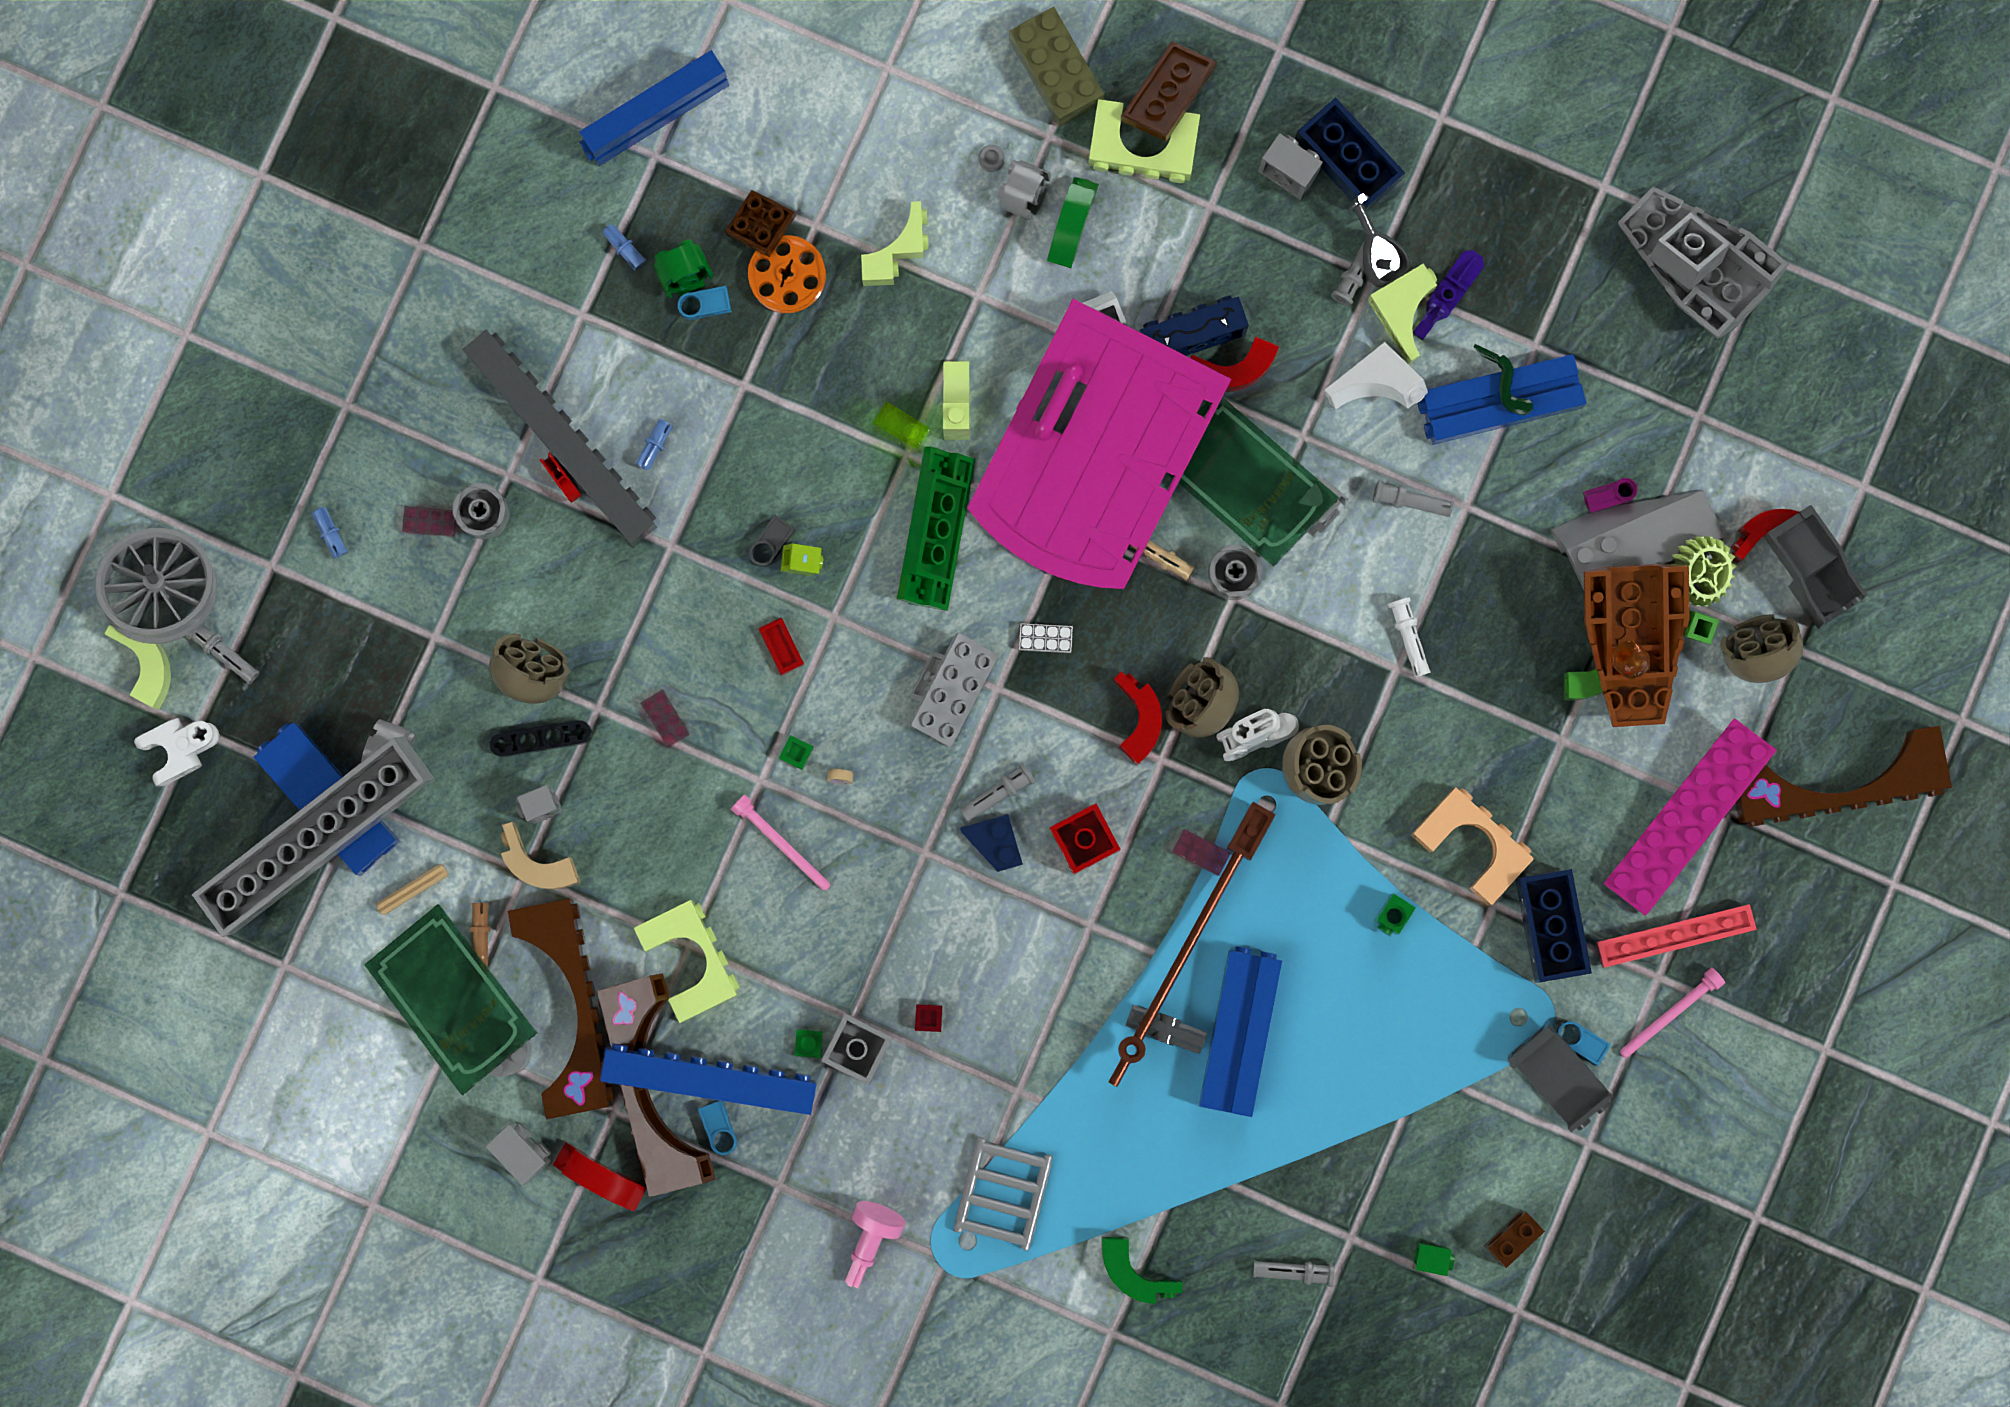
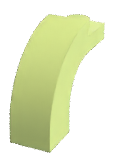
(154, 670)

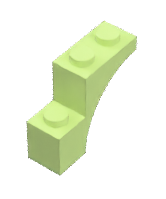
(879, 266)

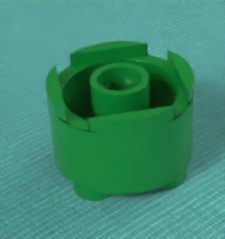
(682, 269)

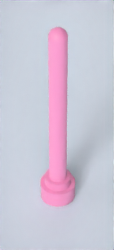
(745, 809)
(1710, 981)

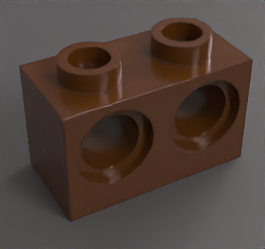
(1514, 1238)

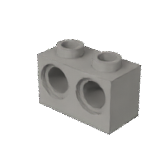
(539, 805)

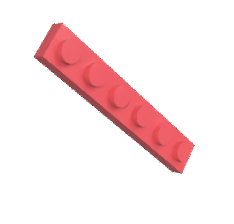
(1676, 936)

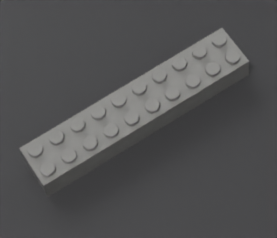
(313, 836)

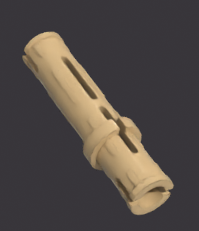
(1184, 569)

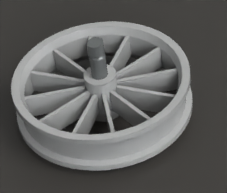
(156, 585)

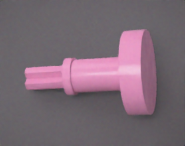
(877, 1223)

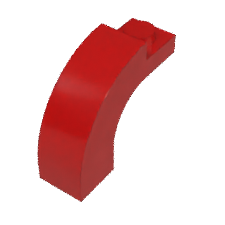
(1250, 369)
(1757, 528)
(1149, 724)
(599, 1178)

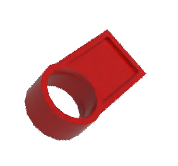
(560, 478)

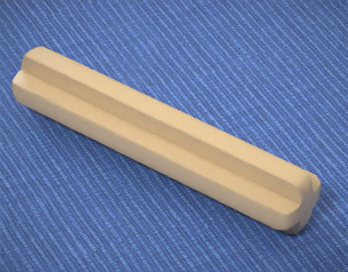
(412, 889)

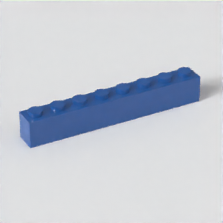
(708, 1080)

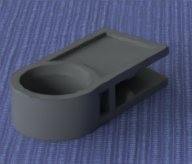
(775, 536)

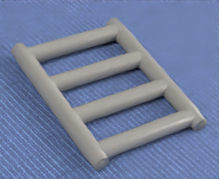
(976, 1172)

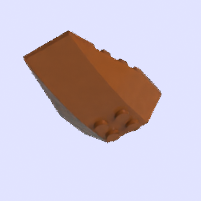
(1644, 607)

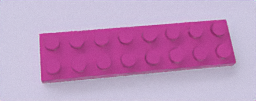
(1690, 816)

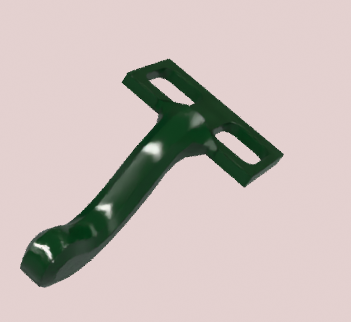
(1512, 404)

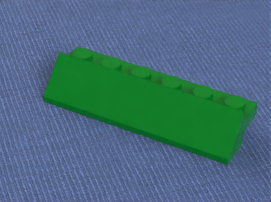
(936, 529)

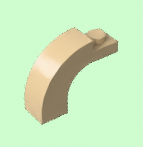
(546, 876)

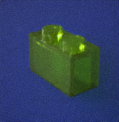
(901, 428)

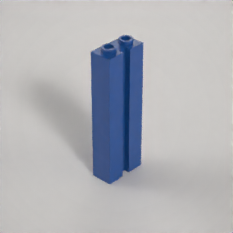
(653, 108)
(1476, 406)
(303, 775)
(1240, 1032)

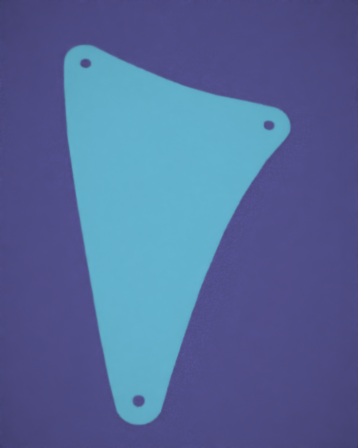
(1353, 1042)

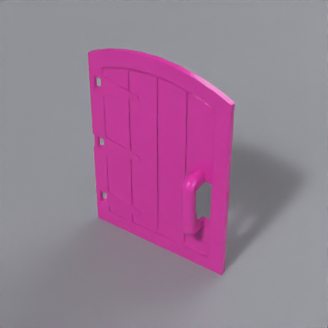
(1096, 488)

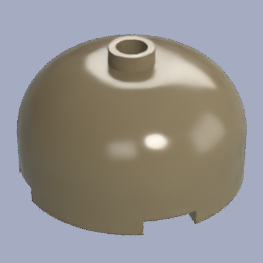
(1764, 661)
(518, 674)
(1214, 705)
(1321, 765)

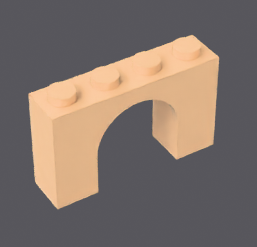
(1508, 856)

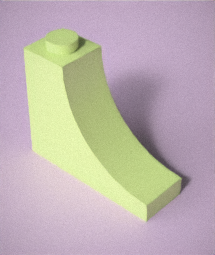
(1397, 304)
(956, 401)

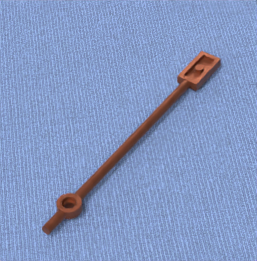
(1244, 845)

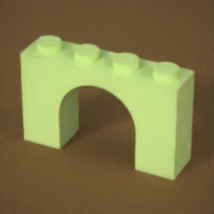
(1109, 152)
(716, 984)

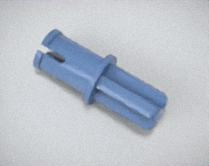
(624, 247)
(654, 444)
(329, 532)

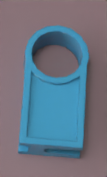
(712, 303)
(1588, 1044)
(717, 1120)

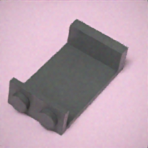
(1561, 1077)

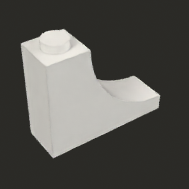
(1379, 374)

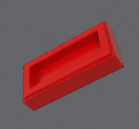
(781, 646)

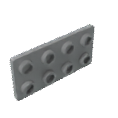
(950, 688)

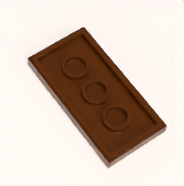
(1168, 91)

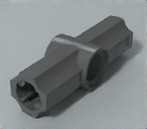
(1169, 1030)

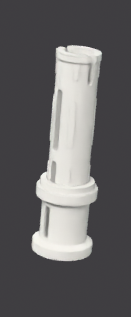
(1407, 626)

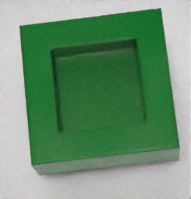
(796, 752)
(808, 1043)

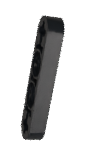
(541, 742)

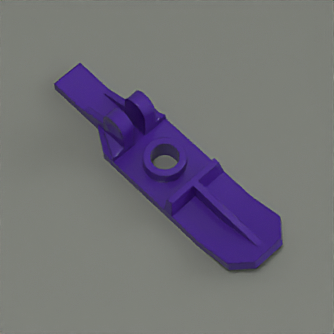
(1457, 282)

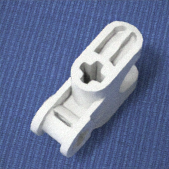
(1257, 731)
(181, 745)

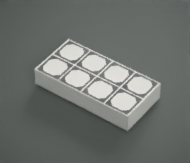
(1045, 638)

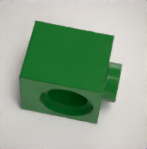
(1405, 910)
(1433, 1259)

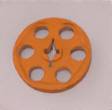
(792, 284)

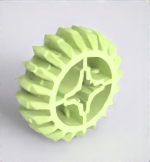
(1711, 574)

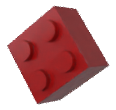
(1084, 839)

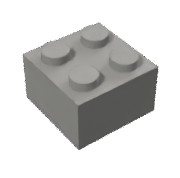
(1290, 165)
(1690, 251)
(857, 1049)
(520, 1153)

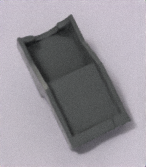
(1817, 565)

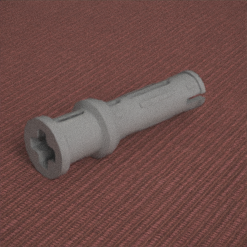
(1350, 281)
(1399, 496)
(213, 645)
(1008, 786)
(1310, 1274)

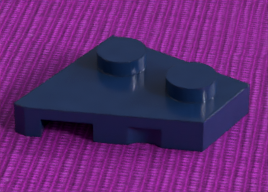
(995, 842)

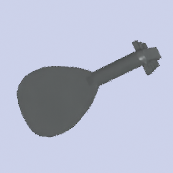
(1382, 256)

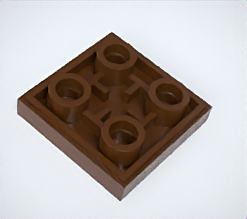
(760, 223)

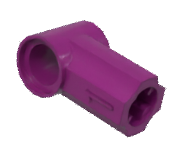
(1608, 496)

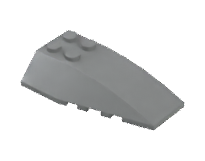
(1731, 288)
(1636, 532)

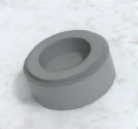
(991, 158)

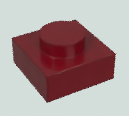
(928, 1018)

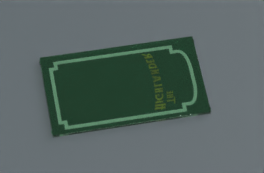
(1254, 484)
(450, 999)

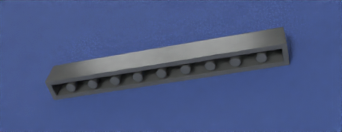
(559, 437)

